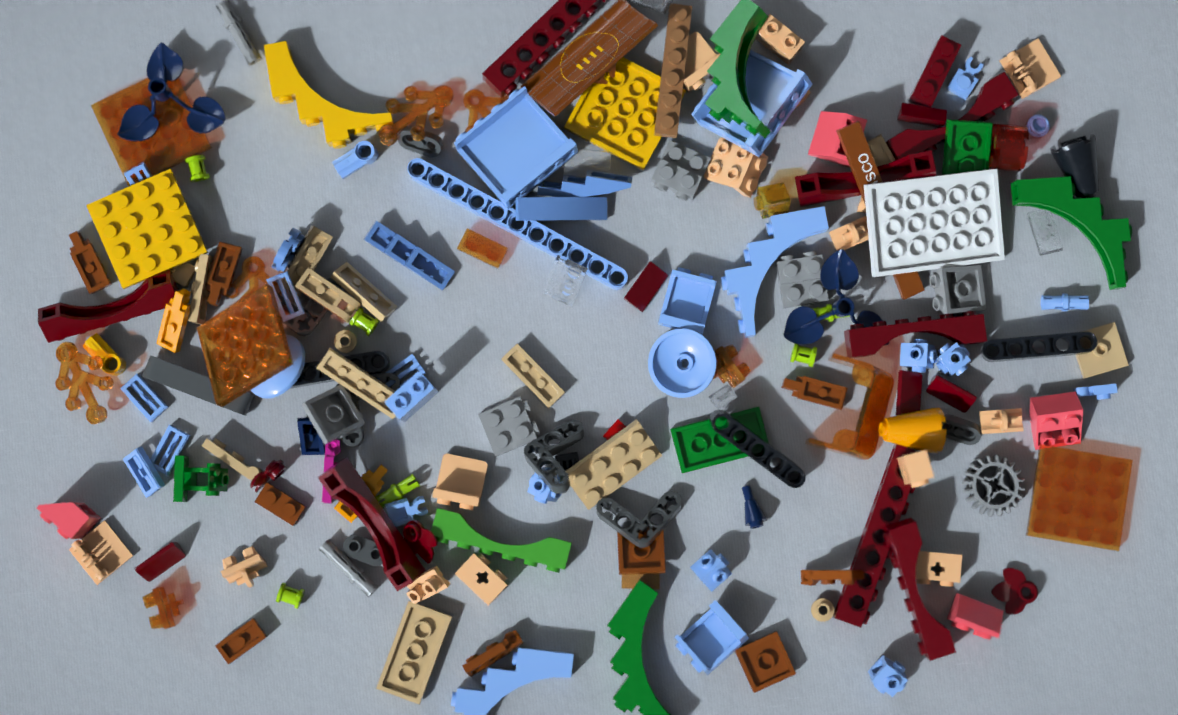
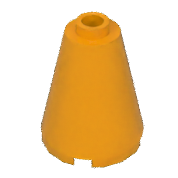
(916, 430)

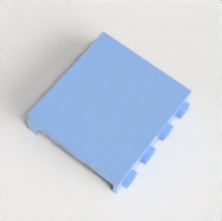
(772, 95)
(515, 147)

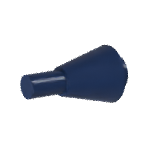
(753, 514)

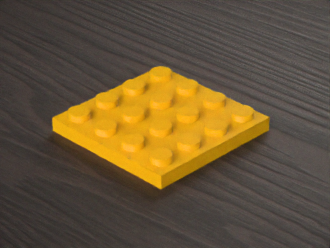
(620, 114)
(147, 228)

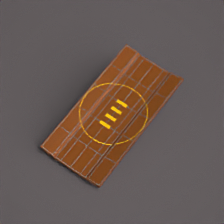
(589, 57)

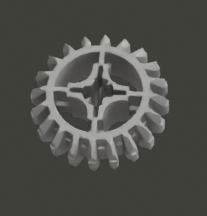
(998, 476)

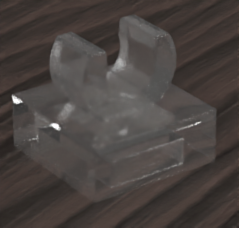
(724, 398)

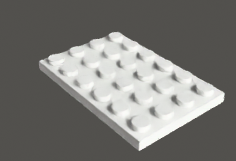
(934, 222)

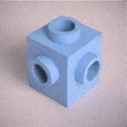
(918, 355)
(945, 363)
(541, 490)
(711, 569)
(888, 676)

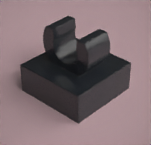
(567, 460)

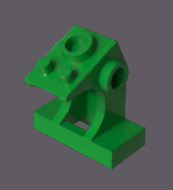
(186, 479)

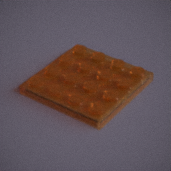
(170, 143)
(244, 345)
(1079, 497)

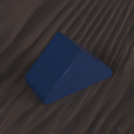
(309, 438)

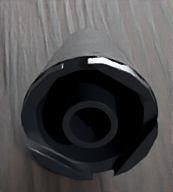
(1079, 160)

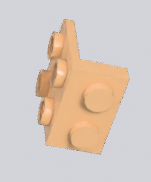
(698, 61)
(735, 167)
(460, 481)

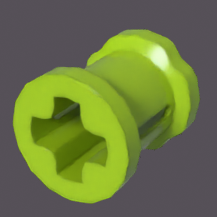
(197, 168)
(364, 321)
(795, 356)
(290, 595)

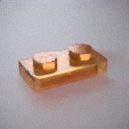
(482, 248)

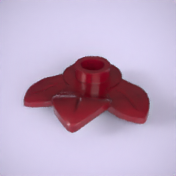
(273, 471)
(420, 540)
(1011, 591)

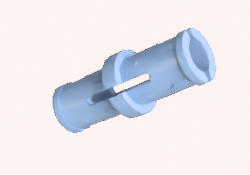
(1064, 302)

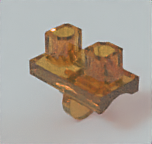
(726, 368)
(165, 617)

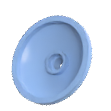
(667, 358)
(285, 379)

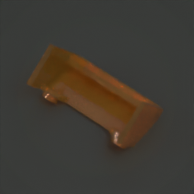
(863, 441)

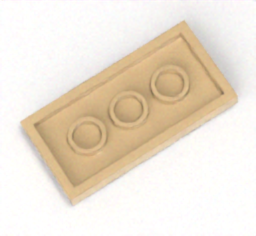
(612, 464)
(414, 652)

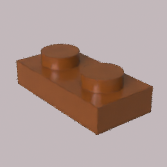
(280, 504)
(241, 641)

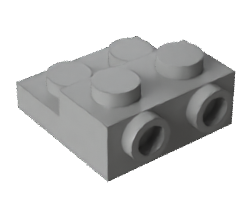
(680, 171)
(801, 280)
(958, 289)
(333, 414)
(509, 426)

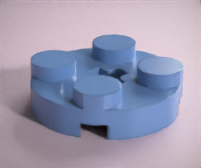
(284, 255)

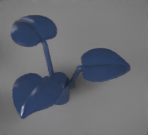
(165, 66)
(836, 273)

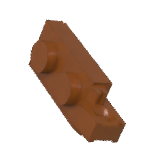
(88, 264)
(222, 271)
(816, 391)
(812, 577)
(493, 653)

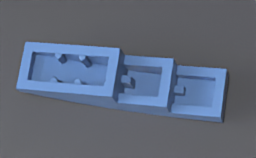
(594, 184)
(560, 208)
(409, 255)

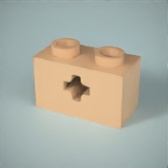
(779, 39)
(916, 468)
(949, 564)
(469, 575)

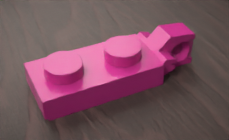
(331, 451)

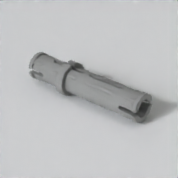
(234, 25)
(348, 568)

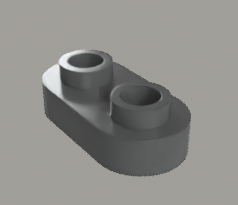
(422, 147)
(958, 428)
(364, 550)

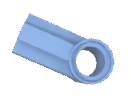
(353, 161)

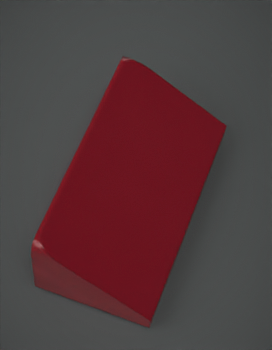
(922, 115)
(646, 286)
(908, 392)
(950, 393)
(160, 561)

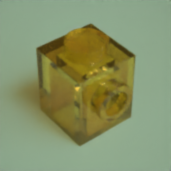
(772, 200)

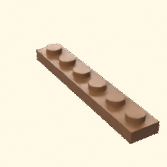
(673, 70)

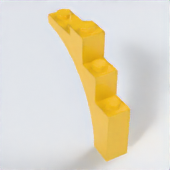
(312, 108)

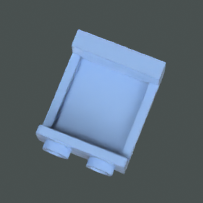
(687, 300)
(411, 397)
(711, 639)

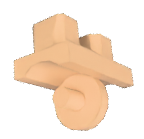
(850, 234)
(1001, 421)
(243, 571)
(427, 585)

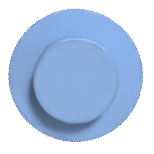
(1038, 126)

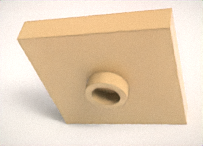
(1107, 354)

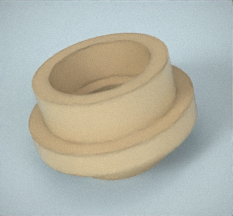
(345, 348)
(815, 610)

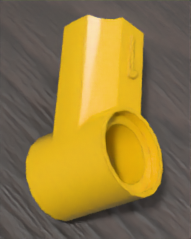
(97, 346)

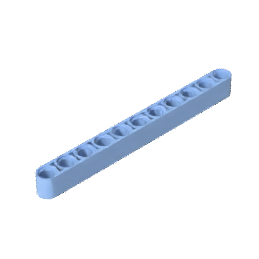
(509, 216)

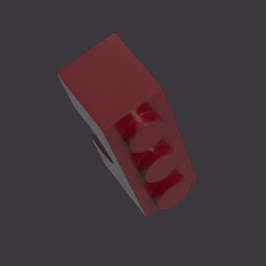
(935, 72)

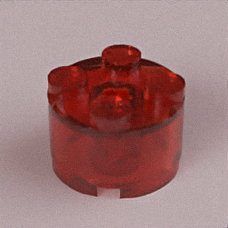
(1008, 147)

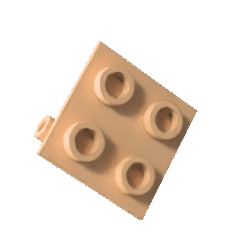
(1030, 68)
(100, 552)

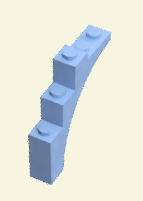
(785, 232)
(530, 666)

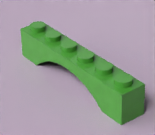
(454, 527)

